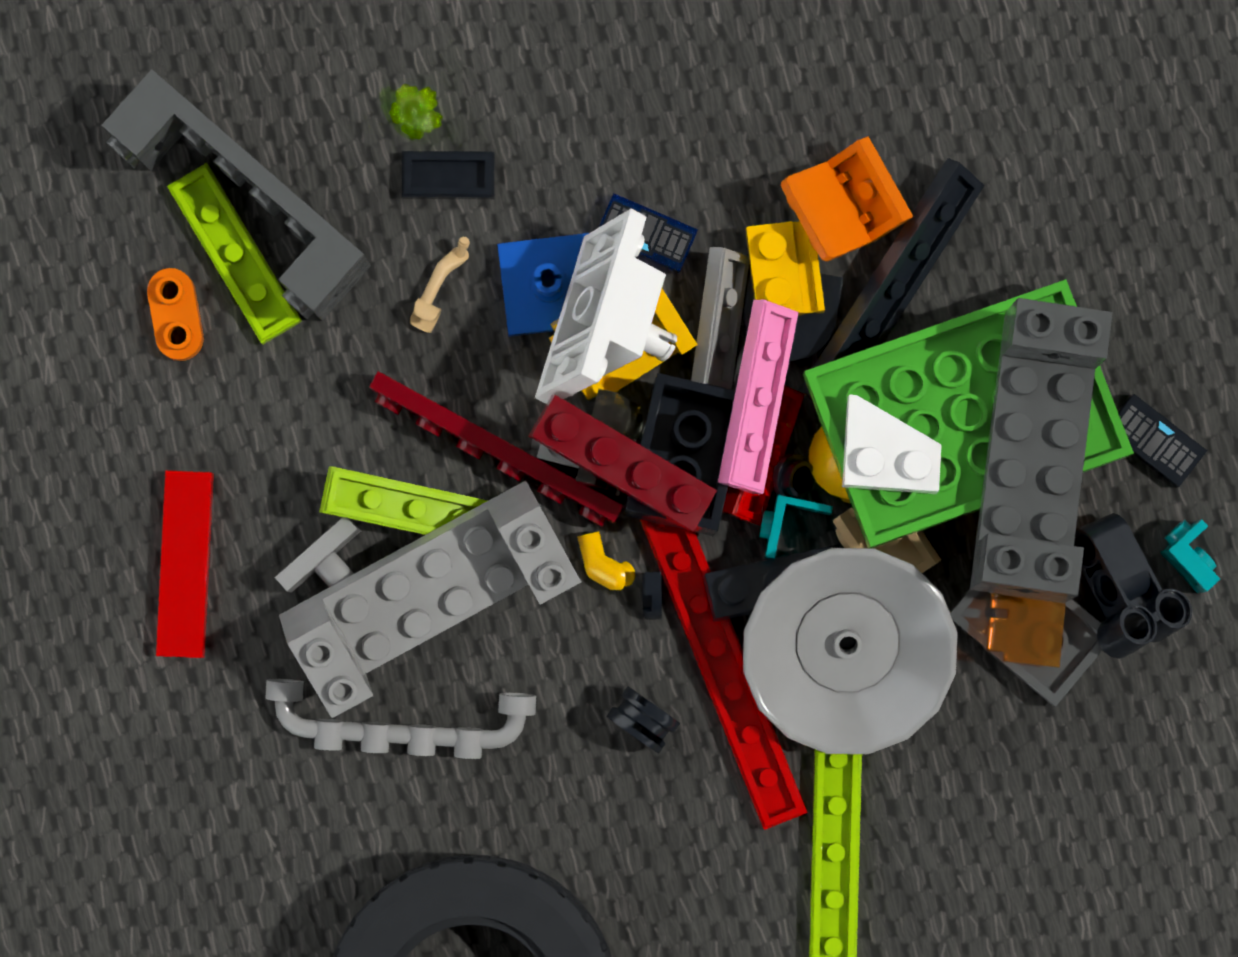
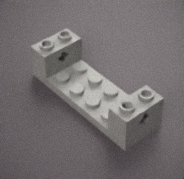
(423, 593)

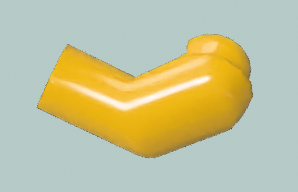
(601, 567)

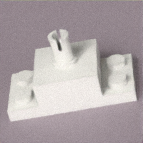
(606, 311)

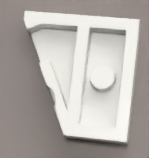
(887, 452)

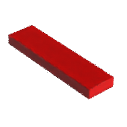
(184, 564)

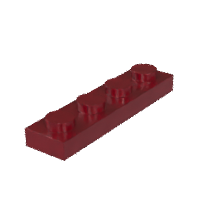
(622, 463)

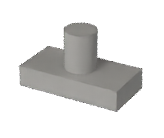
(321, 558)

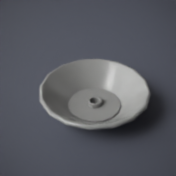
(856, 695)

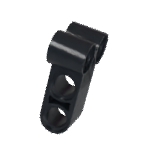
(1127, 589)

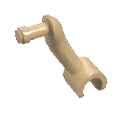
(425, 314)

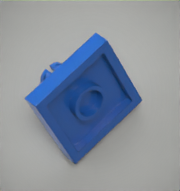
(537, 280)

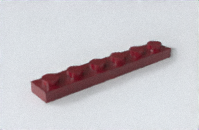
(477, 441)

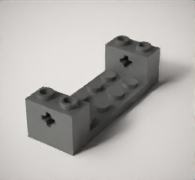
(157, 117)
(1038, 451)

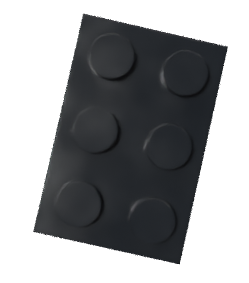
(689, 429)

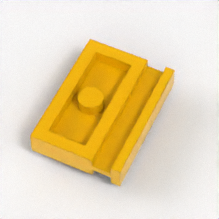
(785, 267)

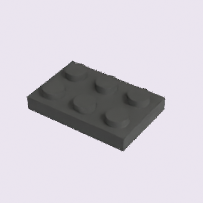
(1077, 651)

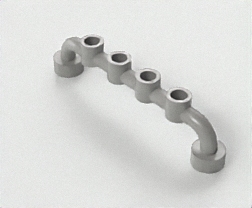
(377, 735)

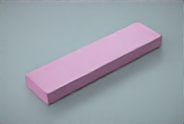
(758, 397)

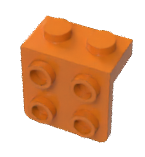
(846, 201)

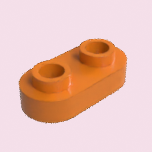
(175, 313)

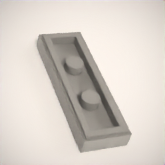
(720, 317)

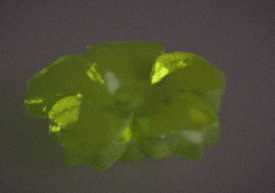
(415, 111)

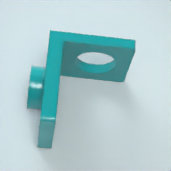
(773, 520)

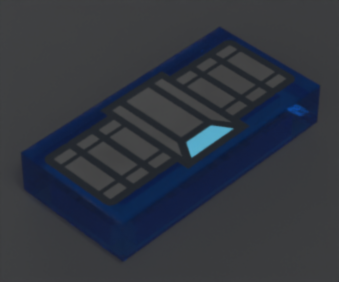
(665, 240)

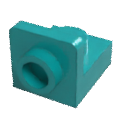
(1191, 564)

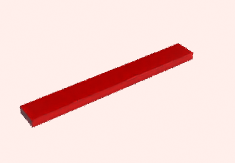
(721, 666)

